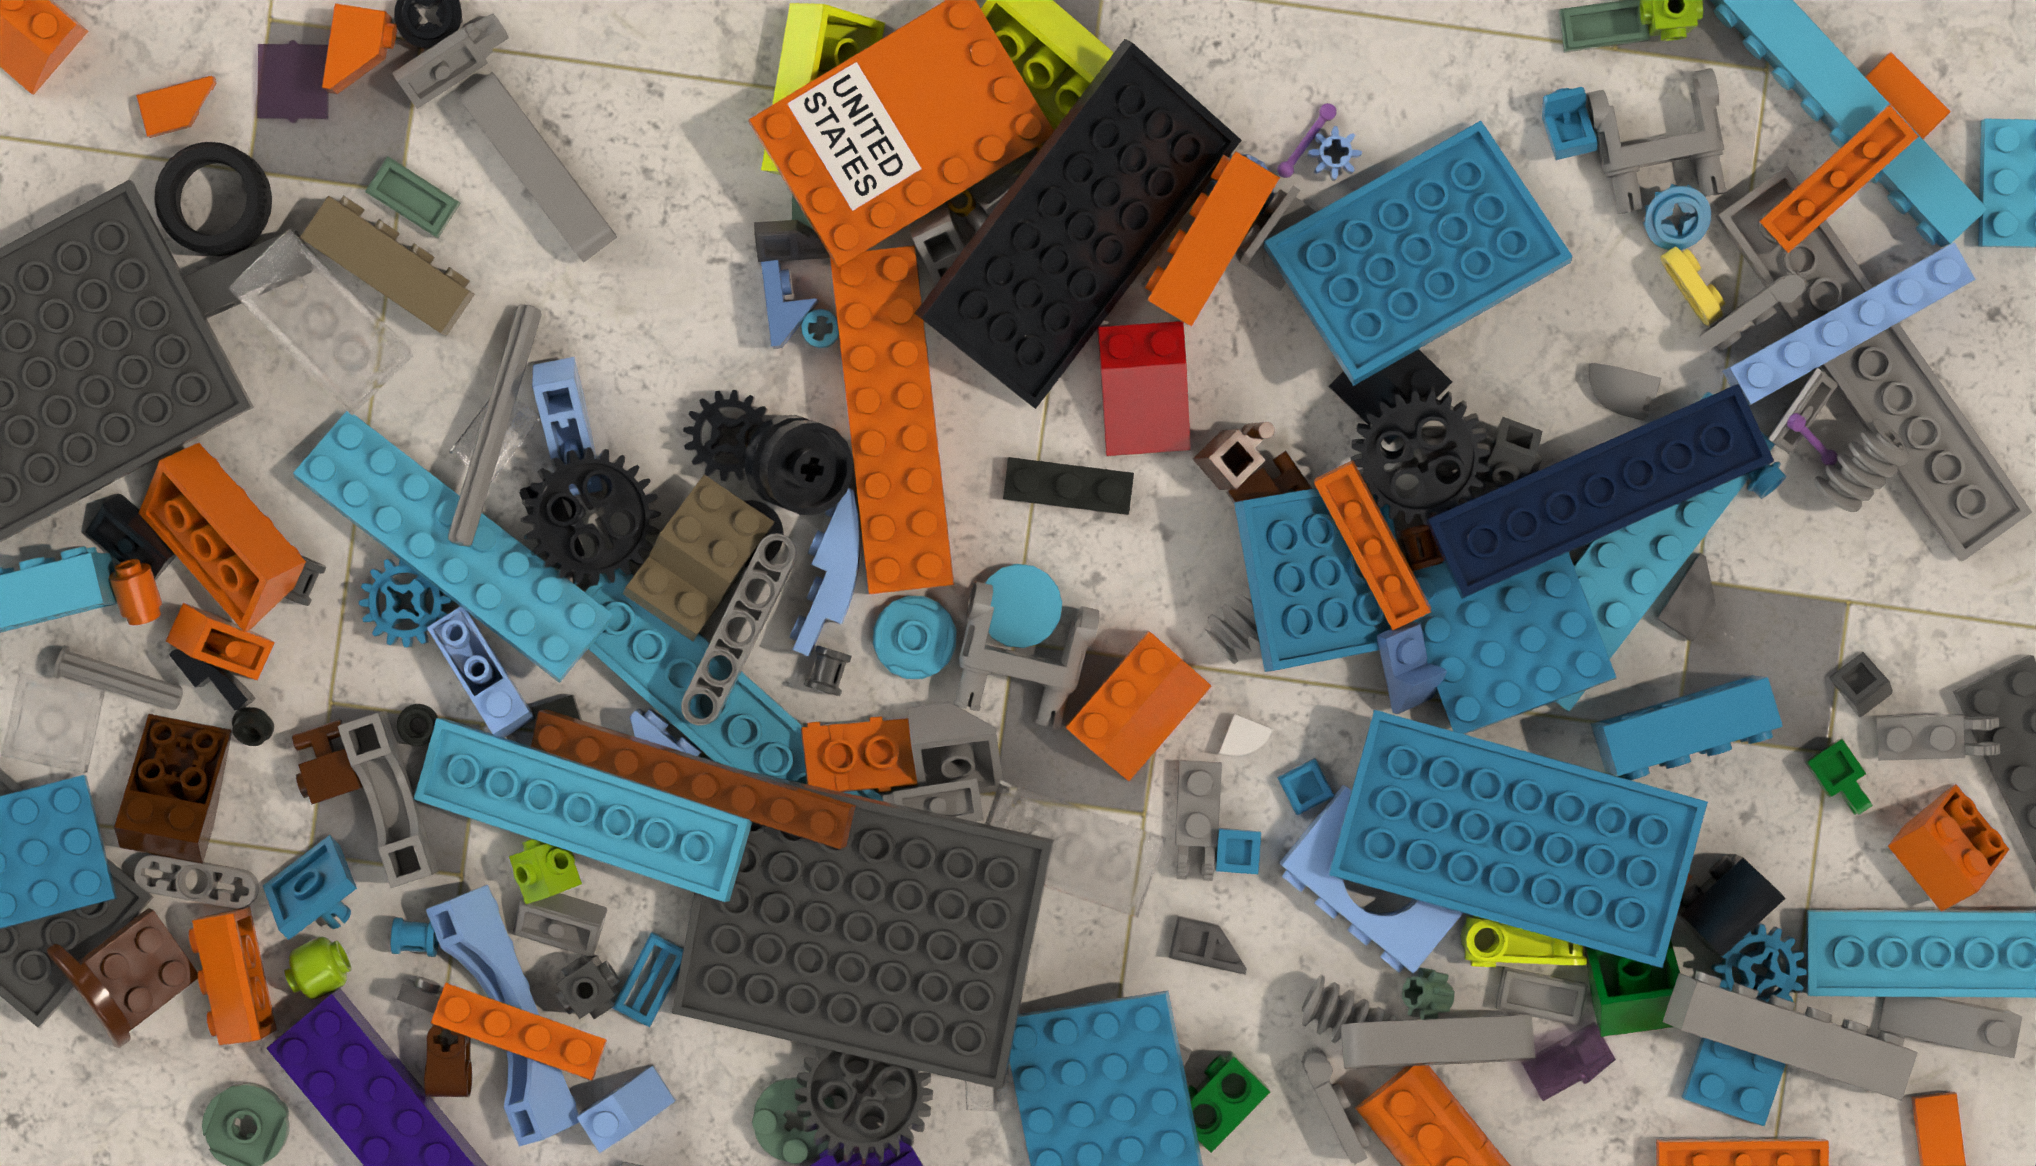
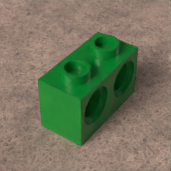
(1229, 1108)

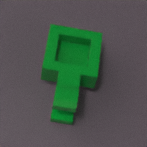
(1837, 772)

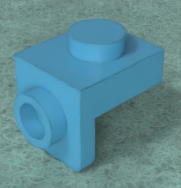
(1568, 123)

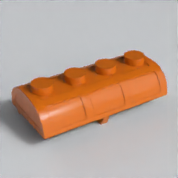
(1426, 1123)

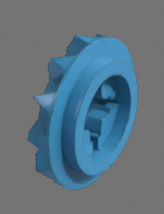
(1691, 226)

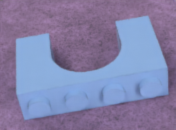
(1404, 934)

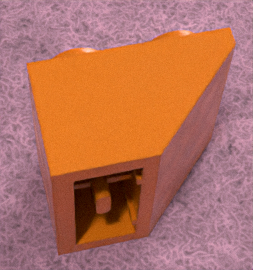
(1949, 848)

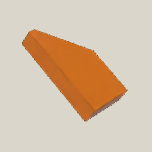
(174, 106)

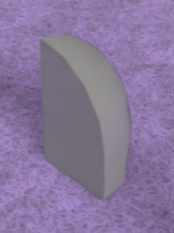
(1623, 389)

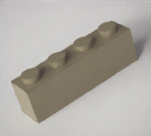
(387, 265)

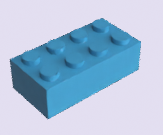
(1687, 725)

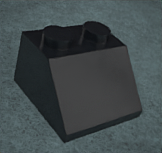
(1409, 371)
(1728, 904)

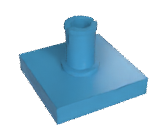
(311, 889)

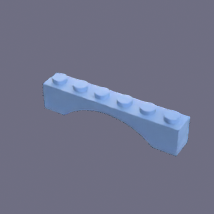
(1850, 324)
(475, 936)

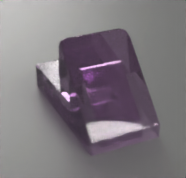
(1569, 1061)

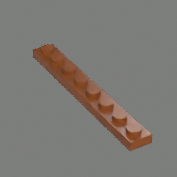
(697, 779)

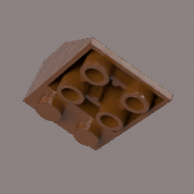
(173, 789)

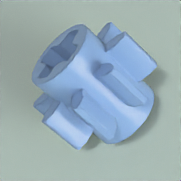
(1325, 161)

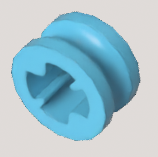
(812, 318)

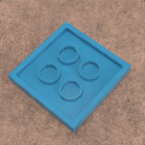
(51, 852)

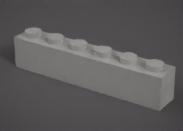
(1790, 1036)

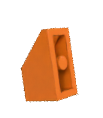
(356, 45)
(219, 642)

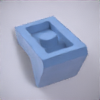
(783, 316)
(1406, 668)

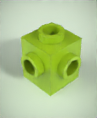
(1668, 24)
(543, 870)

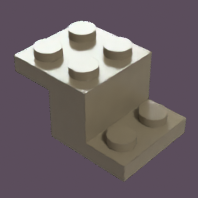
(698, 557)

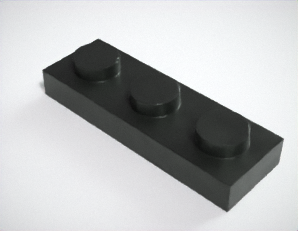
(1068, 486)

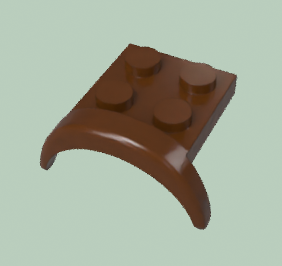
(128, 974)

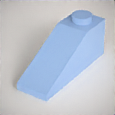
(564, 413)

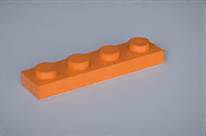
(1838, 178)
(1372, 545)
(519, 1031)
(1742, 1152)

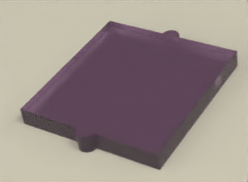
(292, 81)

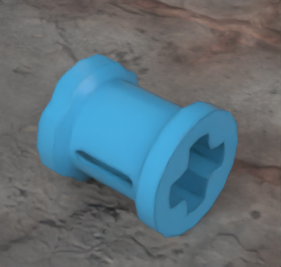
(413, 937)

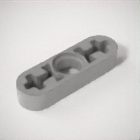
(225, 897)

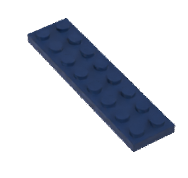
(1599, 491)

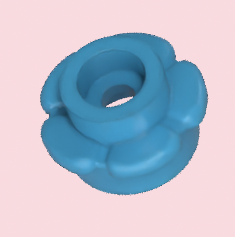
(1766, 479)

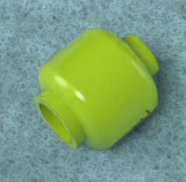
(317, 968)

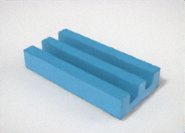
(667, 948)

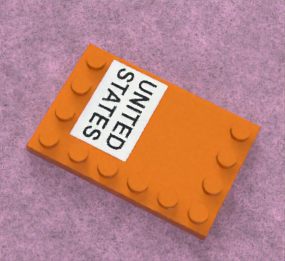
(901, 128)

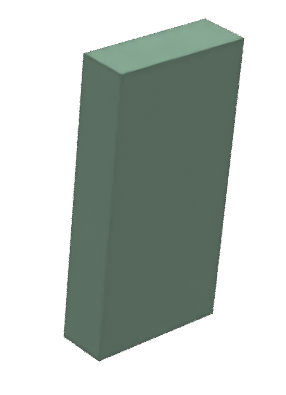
(1602, 25)
(412, 197)

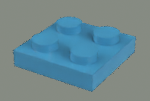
(1733, 1081)

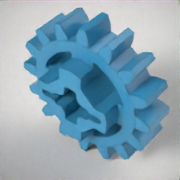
(392, 614)
(1767, 954)

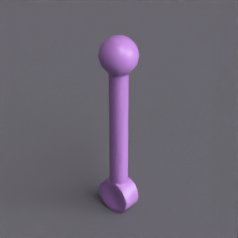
(1326, 113)
(1797, 423)

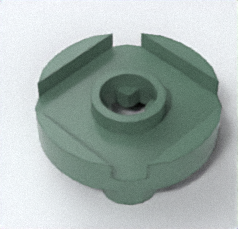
(268, 1115)
(770, 1123)

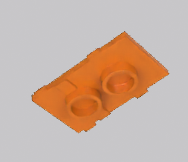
(859, 755)

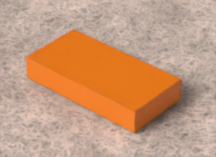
(1907, 95)
(1938, 1129)

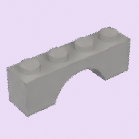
(397, 818)

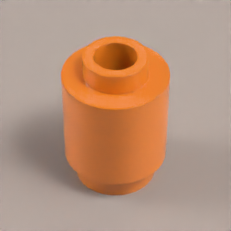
(136, 592)

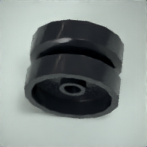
(798, 464)

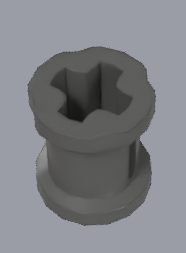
(306, 582)
(828, 670)

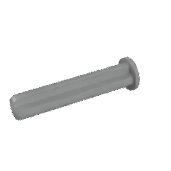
(117, 679)

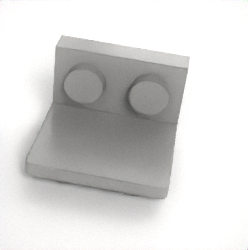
(1282, 213)

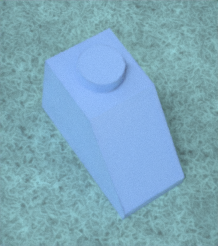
(625, 1109)

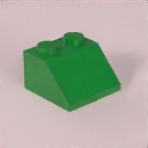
(1630, 993)

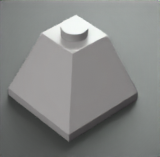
(953, 747)

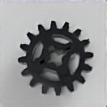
(718, 421)

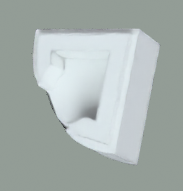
(1244, 737)

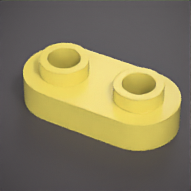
(1683, 270)

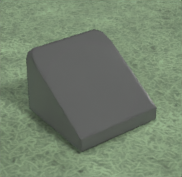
(1862, 684)

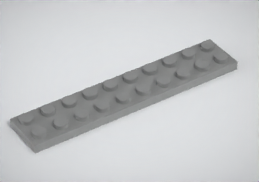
(1885, 380)

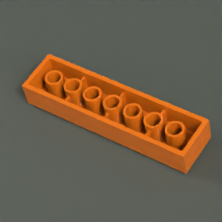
(892, 421)

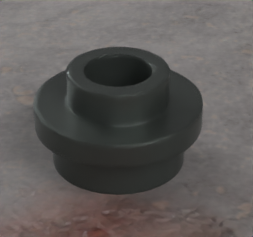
(404, 724)
(252, 726)

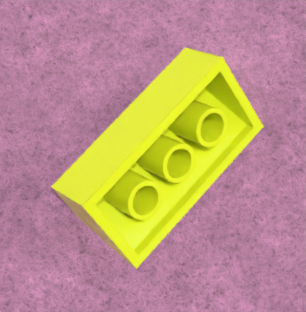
(815, 42)
(1049, 51)

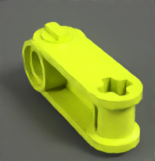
(1517, 946)

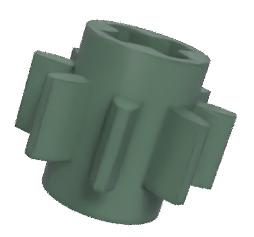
(1428, 994)

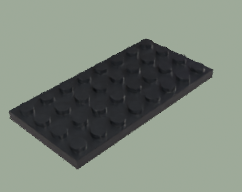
(1078, 224)

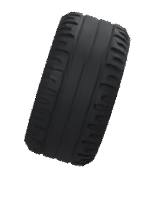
(170, 186)

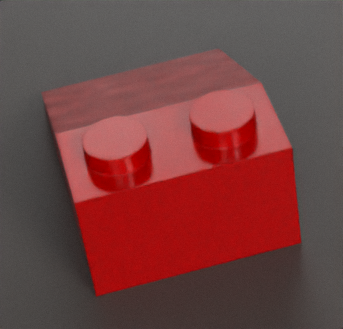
(1144, 388)

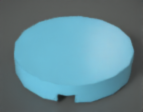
(1024, 605)
(914, 637)

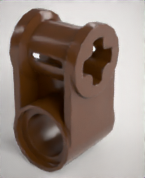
(1430, 550)
(447, 1066)

